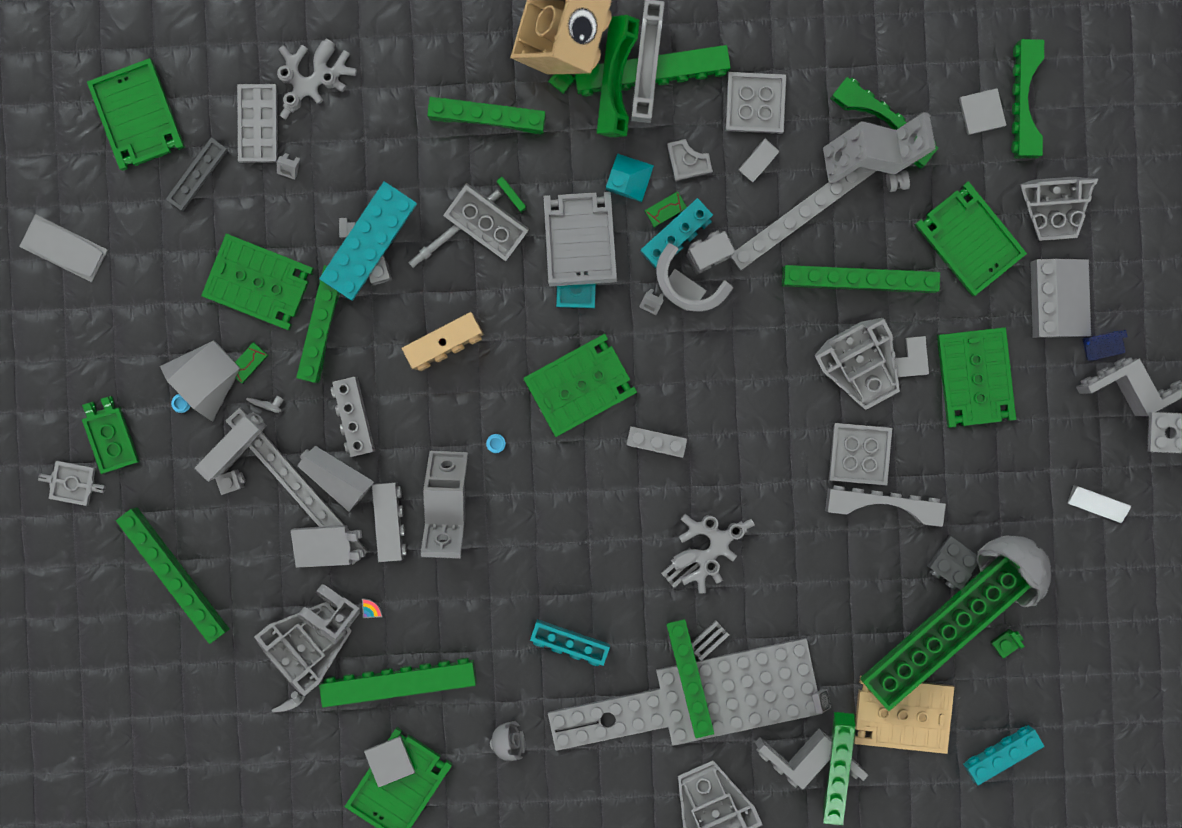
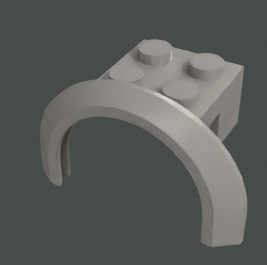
(684, 291)

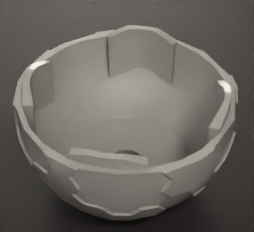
(1033, 564)

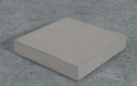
(982, 111)
(389, 761)

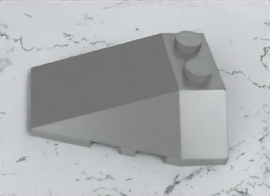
(862, 362)
(299, 649)
(714, 801)

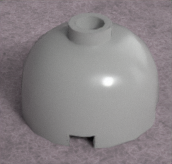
(508, 742)

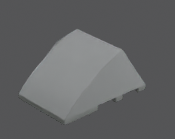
(1058, 205)
(202, 377)

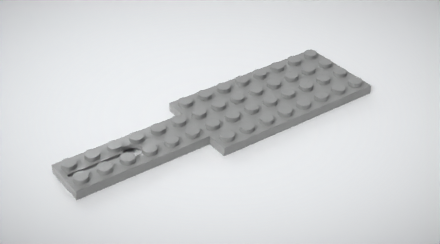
(740, 691)

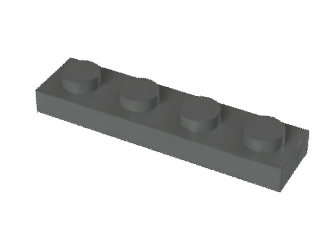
(196, 174)

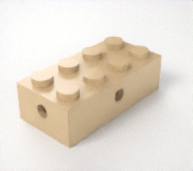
(430, 347)

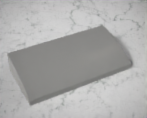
(486, 222)

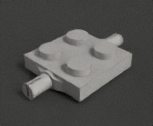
(72, 483)

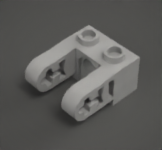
(339, 622)

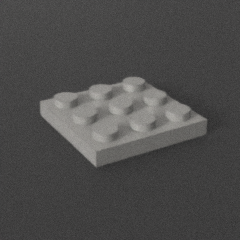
(755, 102)
(860, 454)

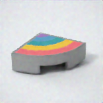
(371, 609)

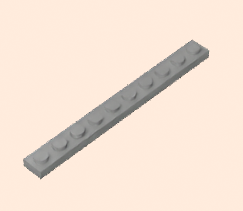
(797, 217)
(292, 480)

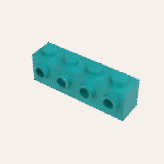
(678, 231)
(570, 642)
(1003, 754)

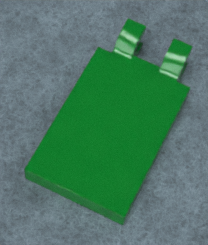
(109, 436)

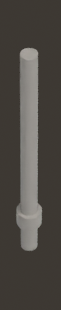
(426, 252)

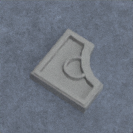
(687, 162)

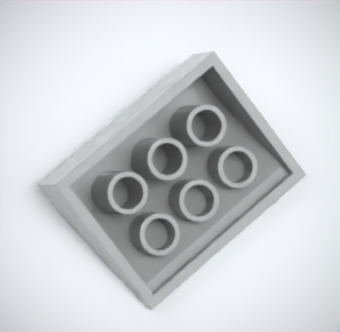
(1060, 298)

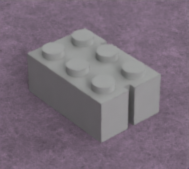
(711, 251)

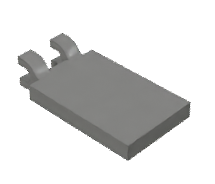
(325, 546)

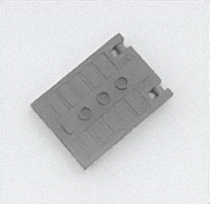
(580, 239)

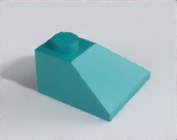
(629, 177)

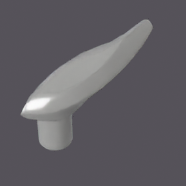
(274, 407)
(291, 703)

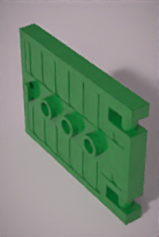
(135, 113)
(970, 239)
(257, 281)
(976, 376)
(579, 385)
(402, 799)

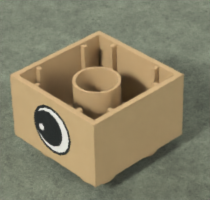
(561, 35)

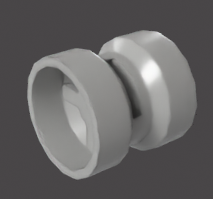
(898, 181)

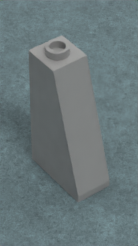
(231, 447)
(335, 477)

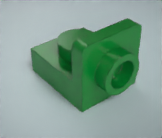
(1007, 643)

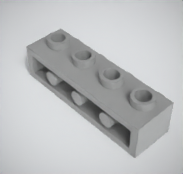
(353, 416)
(388, 521)

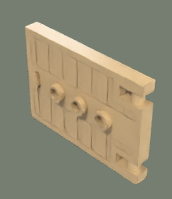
(911, 724)

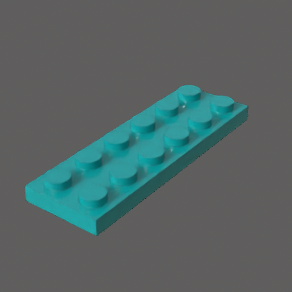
(368, 241)

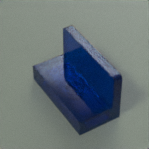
(1105, 345)

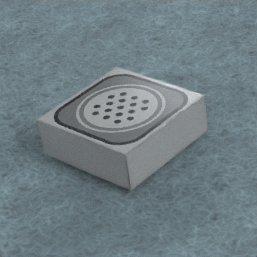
(821, 701)

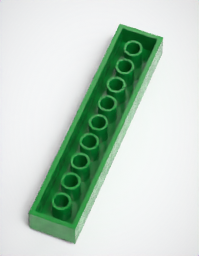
(945, 632)

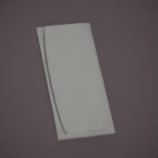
(63, 248)

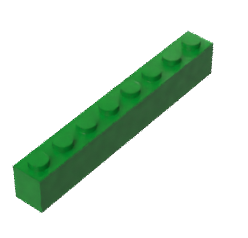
(670, 67)
(860, 279)
(172, 575)
(398, 683)

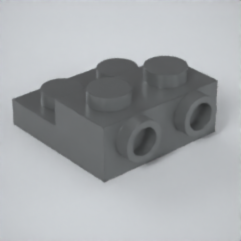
(953, 563)

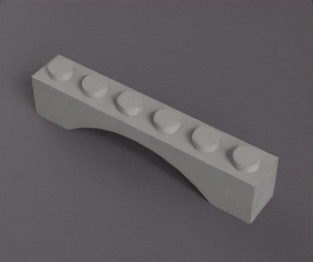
(647, 61)
(925, 512)

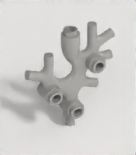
(309, 85)
(718, 546)

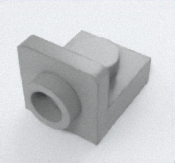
(230, 481)

